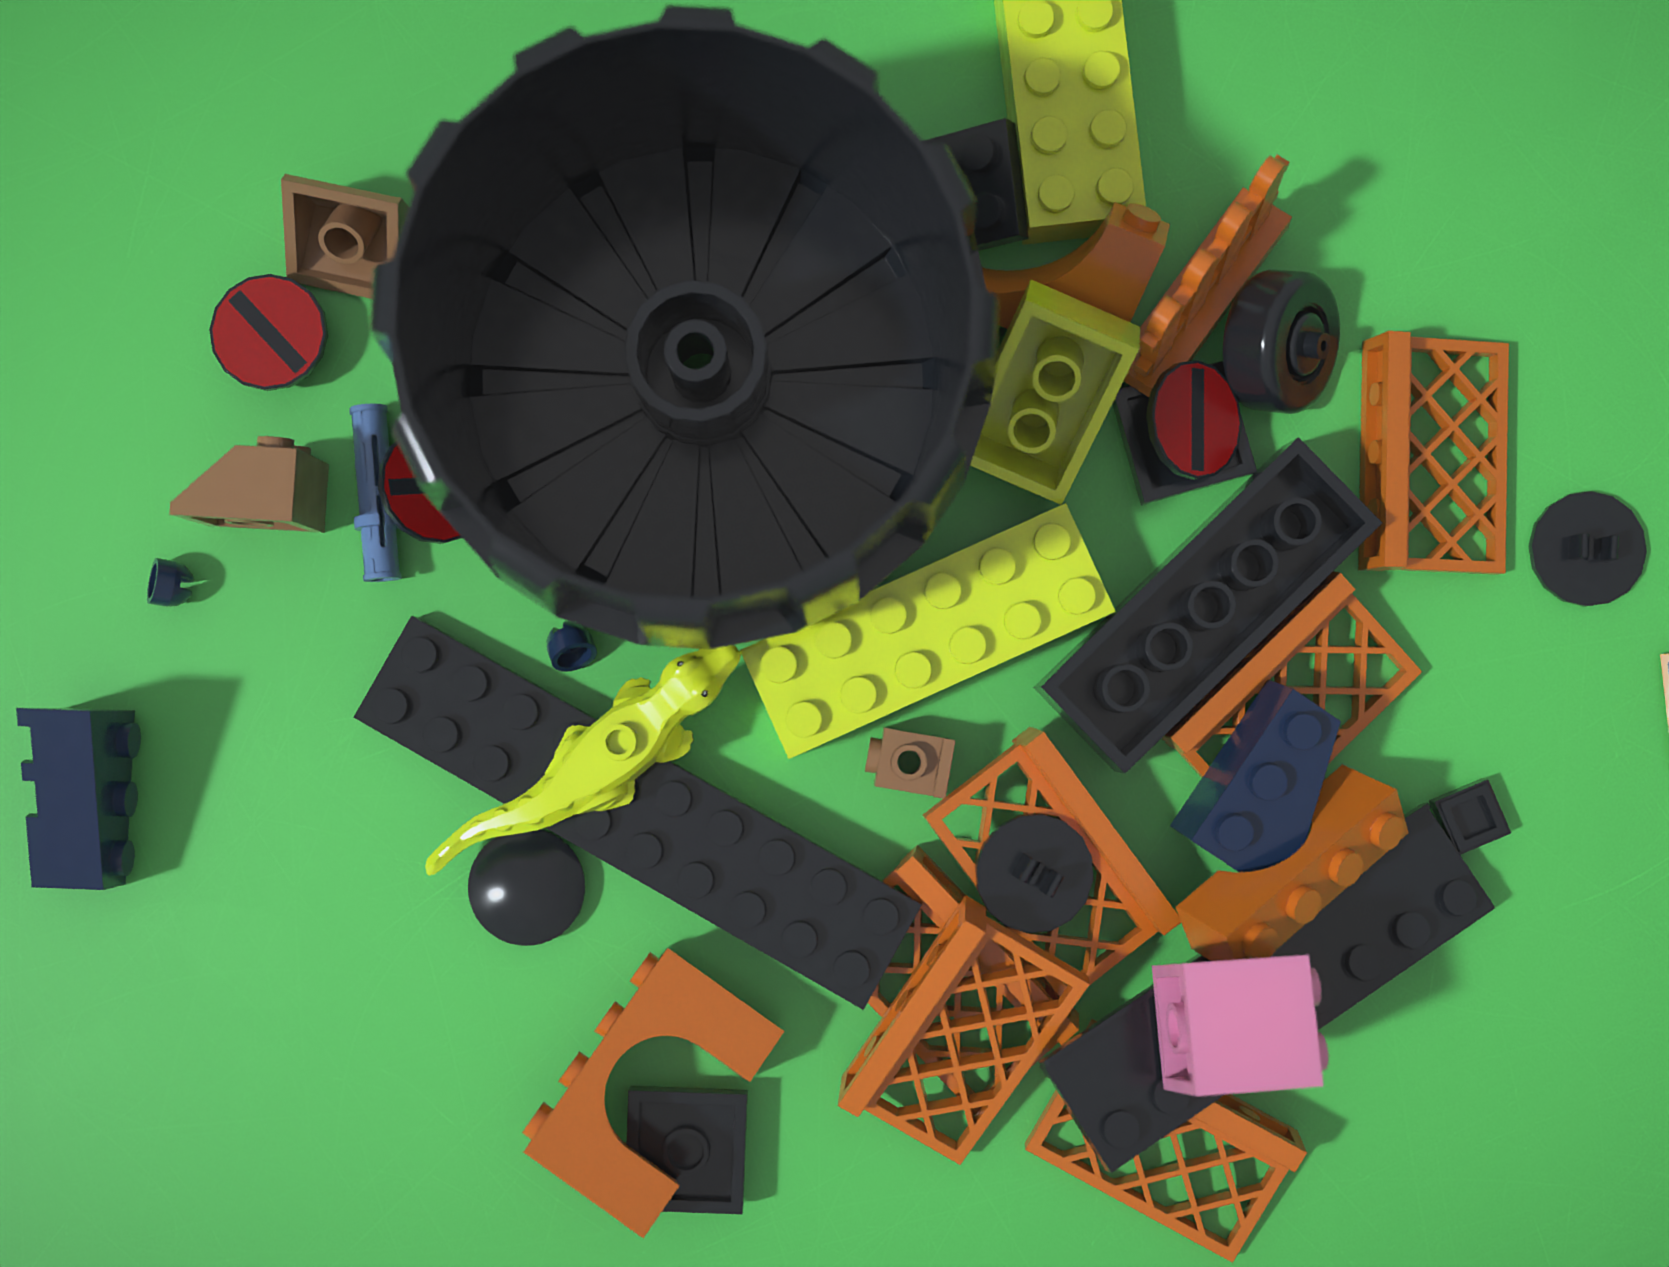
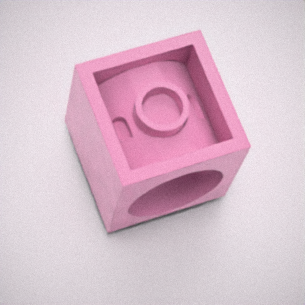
(1239, 1025)

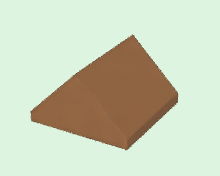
(338, 233)

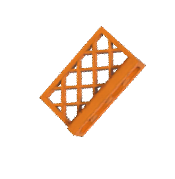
(1388, 444)
(1271, 660)
(1110, 855)
(939, 898)
(917, 1006)
(1227, 1119)

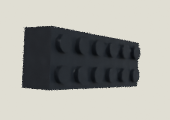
(1207, 605)

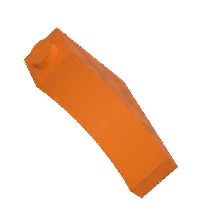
(1103, 272)

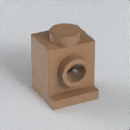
(934, 767)

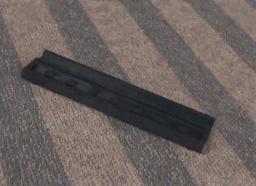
(1356, 944)

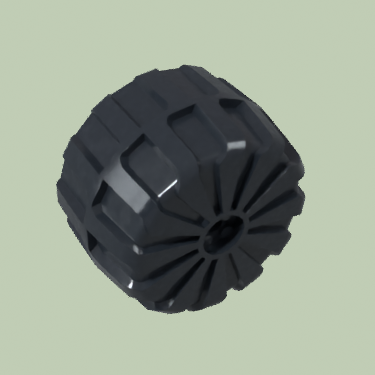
(667, 206)

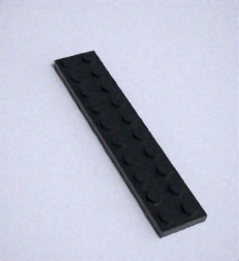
(672, 836)

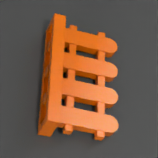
(1212, 278)

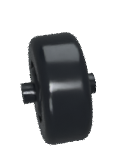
(1281, 341)

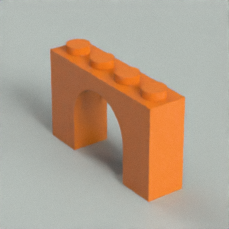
(577, 1136)

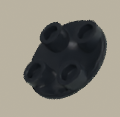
(526, 887)

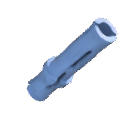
(376, 526)

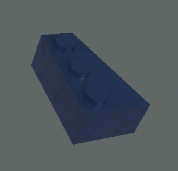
(1263, 783)
(81, 796)

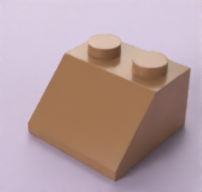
(259, 488)

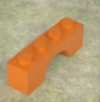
(1261, 909)

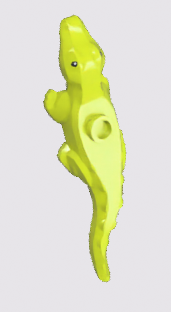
(600, 762)

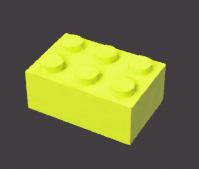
(1052, 390)

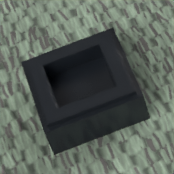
(1470, 815)

